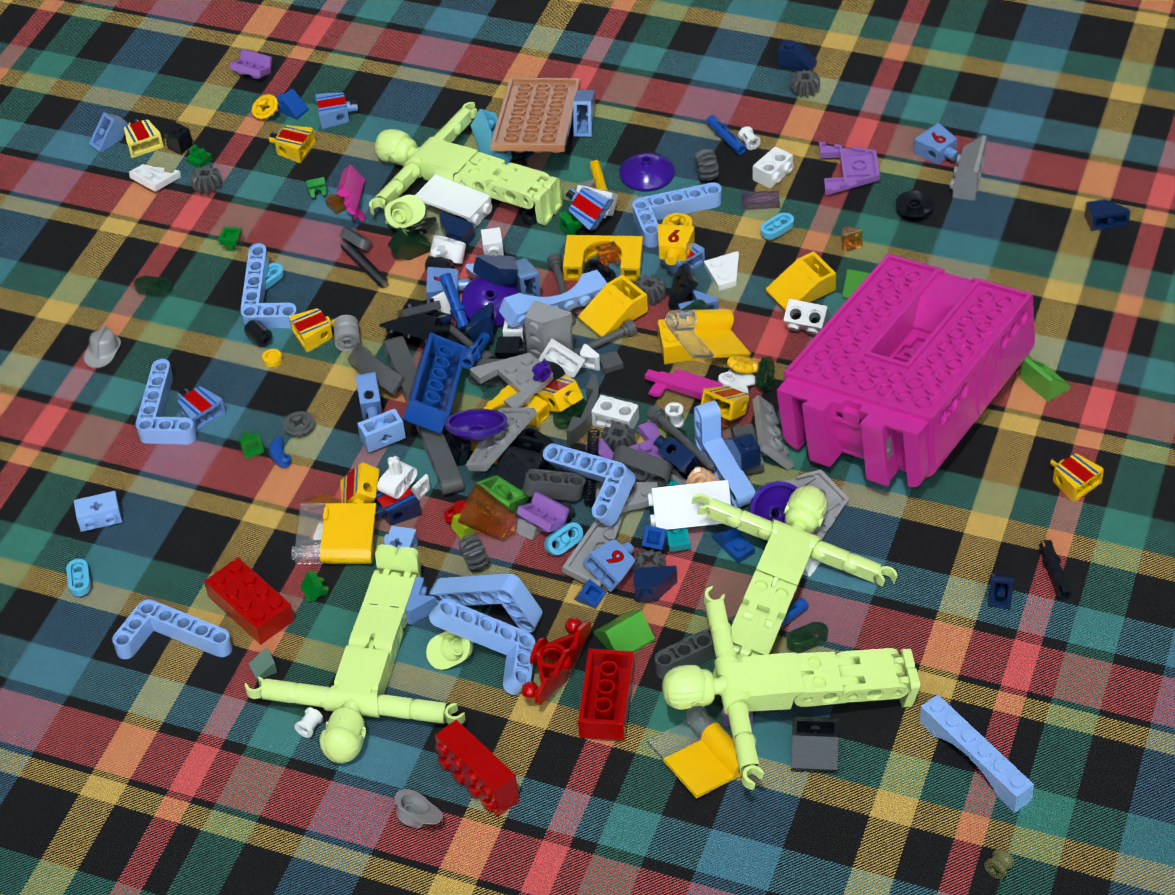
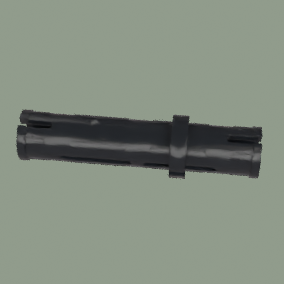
(1052, 562)

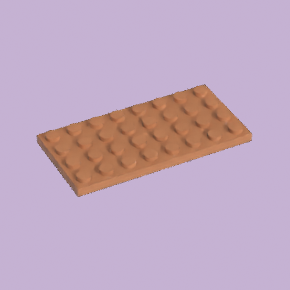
(535, 115)

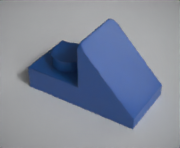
(291, 104)
(734, 543)

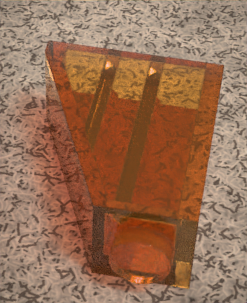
(487, 514)

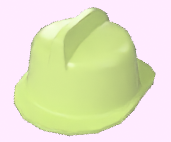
(404, 211)
(448, 650)

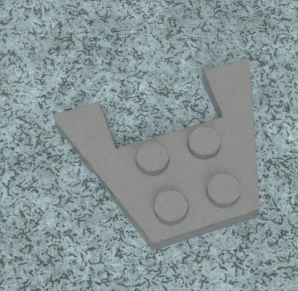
(515, 372)
(835, 497)

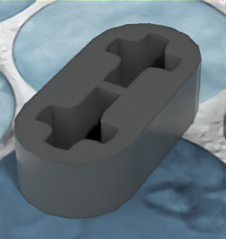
(355, 238)

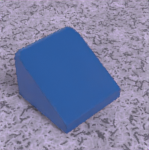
(654, 537)
(590, 594)

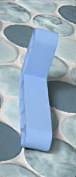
(656, 207)
(253, 306)
(150, 423)
(709, 441)
(616, 477)
(492, 589)
(157, 617)
(492, 634)

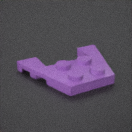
(857, 165)
(648, 432)

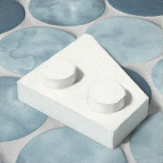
(153, 177)
(723, 270)
(562, 356)

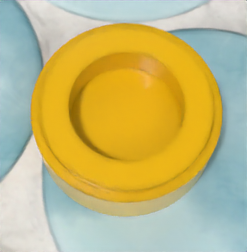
(272, 358)

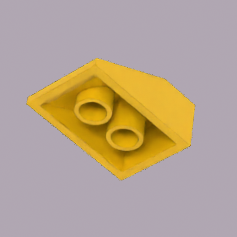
(671, 348)

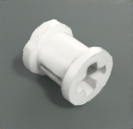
(749, 138)
(674, 414)
(308, 722)

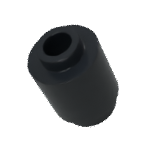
(439, 262)
(258, 333)

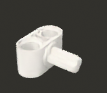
(447, 248)
(396, 478)

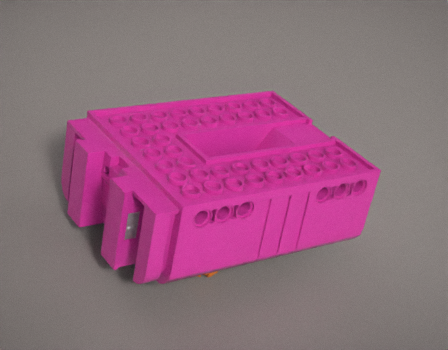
(904, 368)

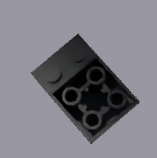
(421, 325)
(519, 457)

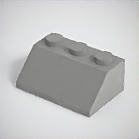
(969, 170)
(545, 323)

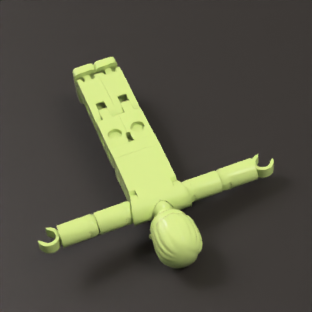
(464, 166)
(783, 563)
(366, 664)
(781, 678)

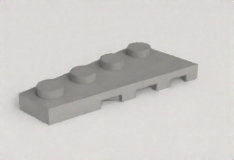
(769, 434)
(594, 538)

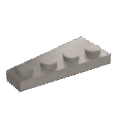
(491, 448)

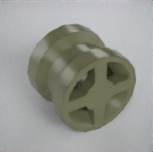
(999, 863)

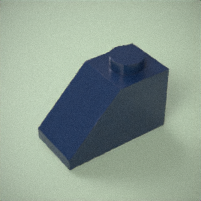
(795, 56)
(1105, 215)
(456, 228)
(496, 268)
(482, 322)
(744, 450)
(653, 582)
(1001, 591)

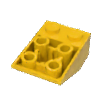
(803, 281)
(614, 305)

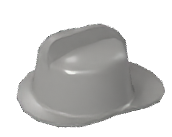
(101, 348)
(415, 809)

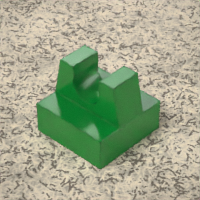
(198, 157)
(316, 185)
(569, 223)
(230, 237)
(251, 444)
(313, 586)

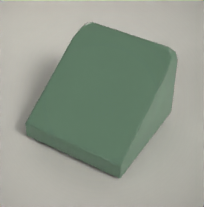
(263, 665)

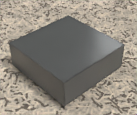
(611, 362)

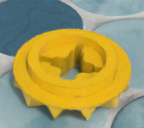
(263, 102)
(676, 218)
(742, 364)

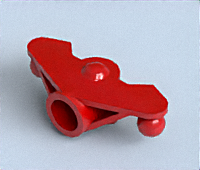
(556, 660)

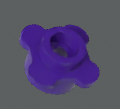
(541, 371)

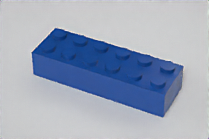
(434, 383)

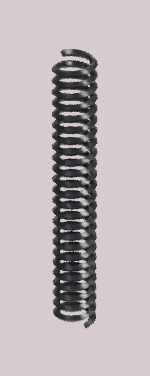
(357, 259)
(591, 451)

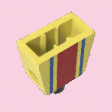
(142, 137)

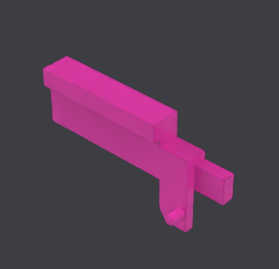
(351, 188)
(680, 382)

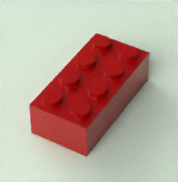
(249, 600)
(606, 694)
(476, 768)

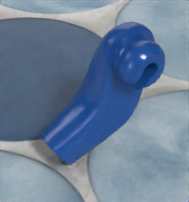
(277, 453)

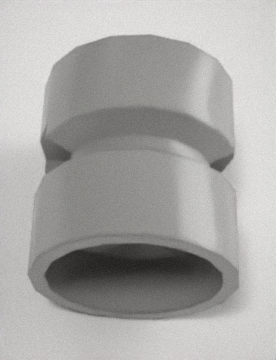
(346, 332)

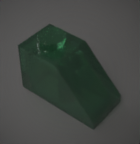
(408, 244)

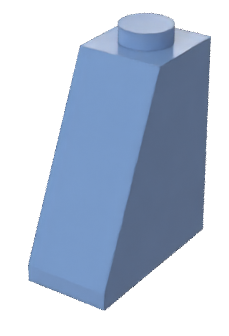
(583, 112)
(527, 278)

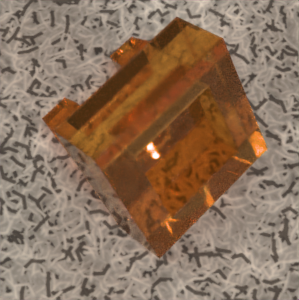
(335, 203)
(851, 238)
(607, 253)

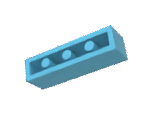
(483, 130)

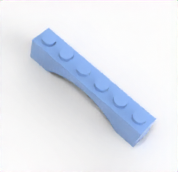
(516, 306)
(1007, 781)

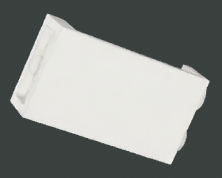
(456, 199)
(673, 504)

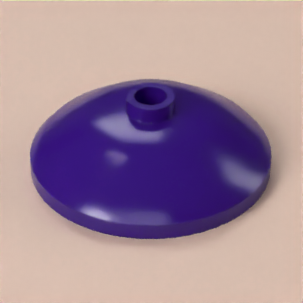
(646, 171)
(475, 297)
(476, 424)
(772, 497)

